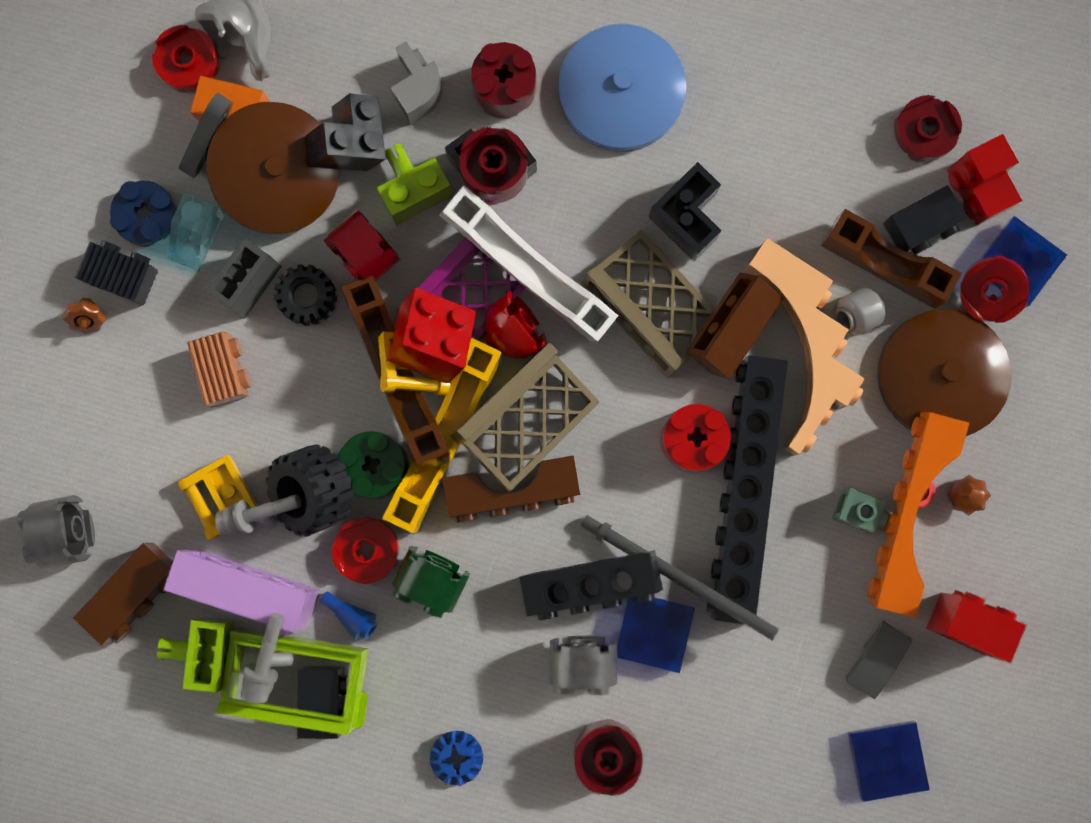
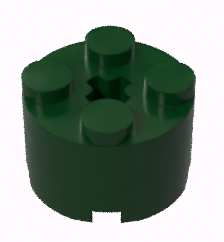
(380, 447)
(429, 581)

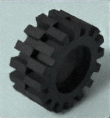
(292, 281)

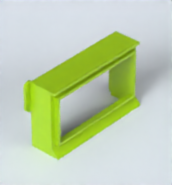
(355, 702)

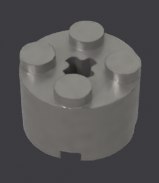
(56, 532)
(583, 664)

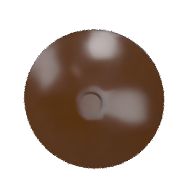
(263, 169)
(944, 367)

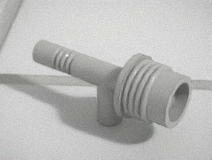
(241, 517)
(260, 676)

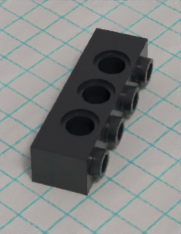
(539, 586)

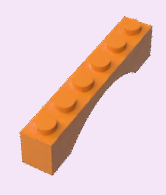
(934, 446)

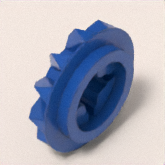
(467, 746)

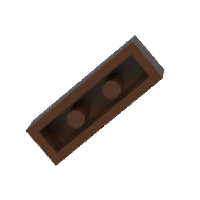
(735, 325)
(126, 595)

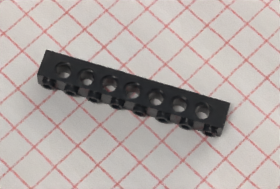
(772, 376)

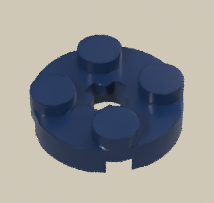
(133, 197)

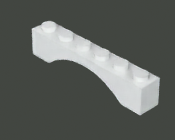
(499, 242)

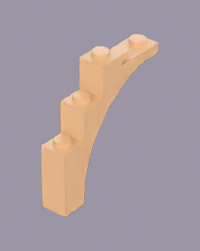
(820, 337)

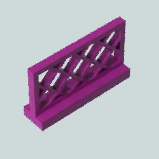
(455, 264)

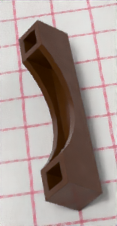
(408, 406)

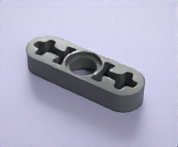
(197, 150)

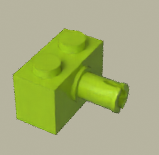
(414, 187)
(203, 653)

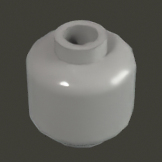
(861, 311)

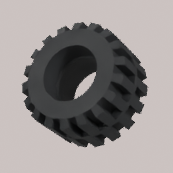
(319, 482)

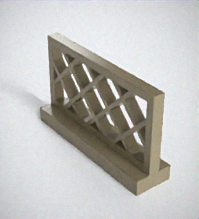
(630, 314)
(502, 401)

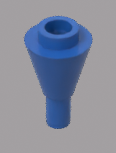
(355, 620)

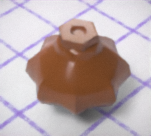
(84, 316)
(969, 495)

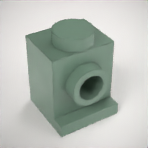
(849, 509)

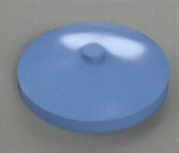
(621, 87)

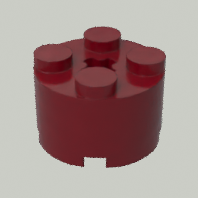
(500, 62)
(497, 147)
(361, 247)
(603, 776)

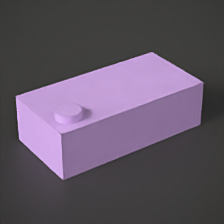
(241, 589)

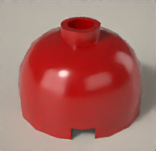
(512, 328)

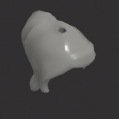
(239, 24)

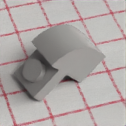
(421, 89)

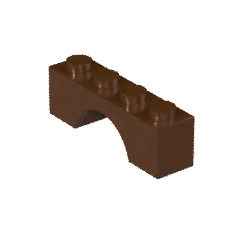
(913, 274)
(469, 495)

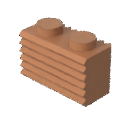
(219, 369)

